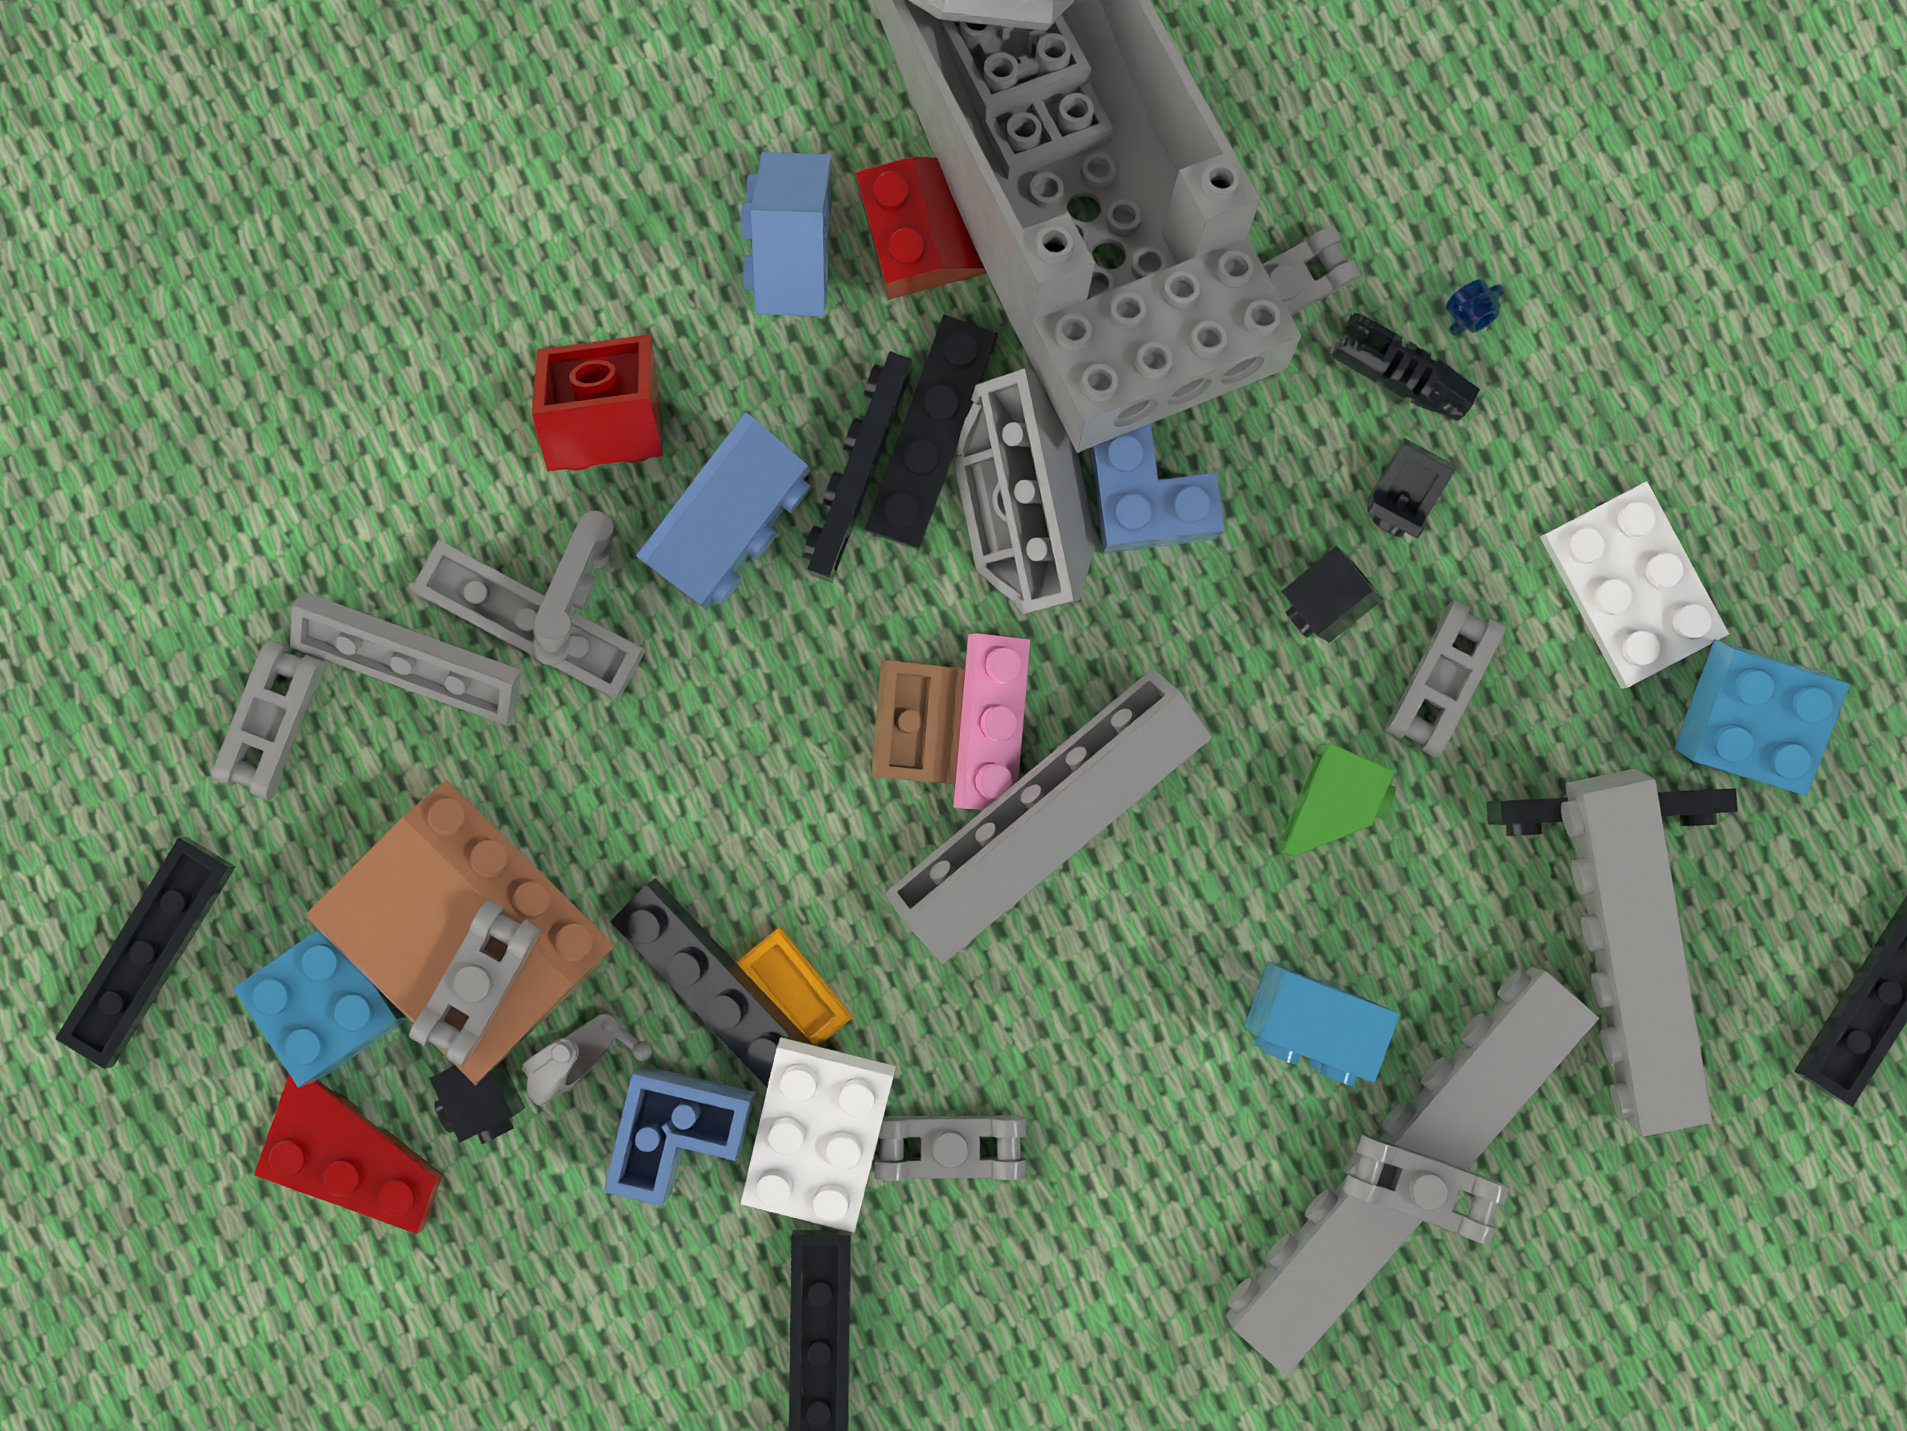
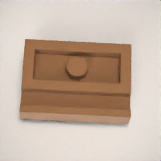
(918, 722)

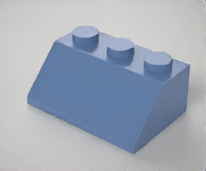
(727, 513)

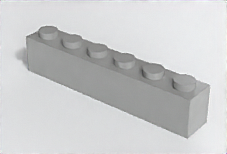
(1048, 815)
(1636, 951)

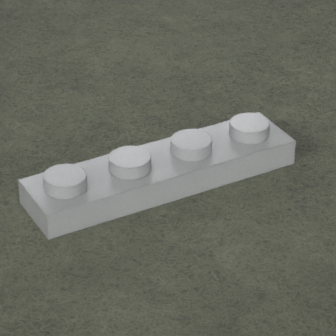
(509, 612)
(404, 658)

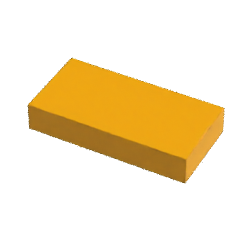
(795, 986)

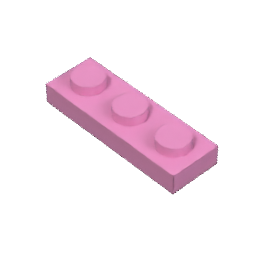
(991, 719)

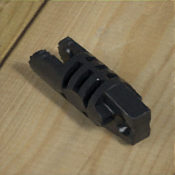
(1404, 368)

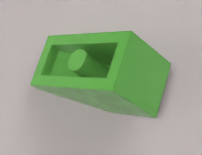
(1336, 800)

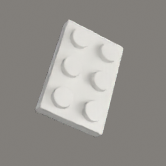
(1634, 585)
(817, 1134)

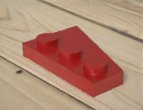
(345, 1159)

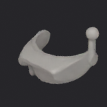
(572, 1057)

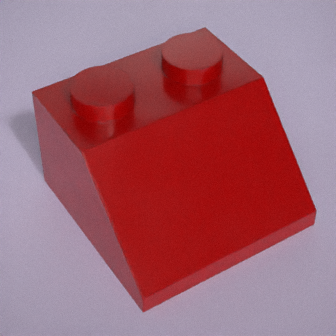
(916, 226)
(597, 403)

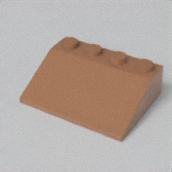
(414, 902)

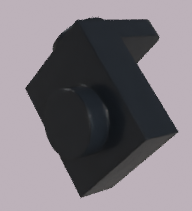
(1408, 489)

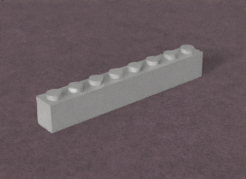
(1449, 1120)

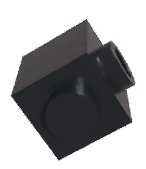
(1330, 596)
(476, 1109)

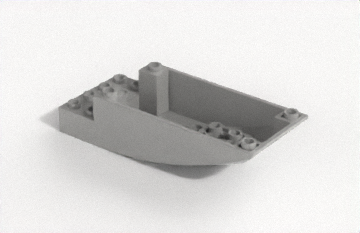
(1114, 118)

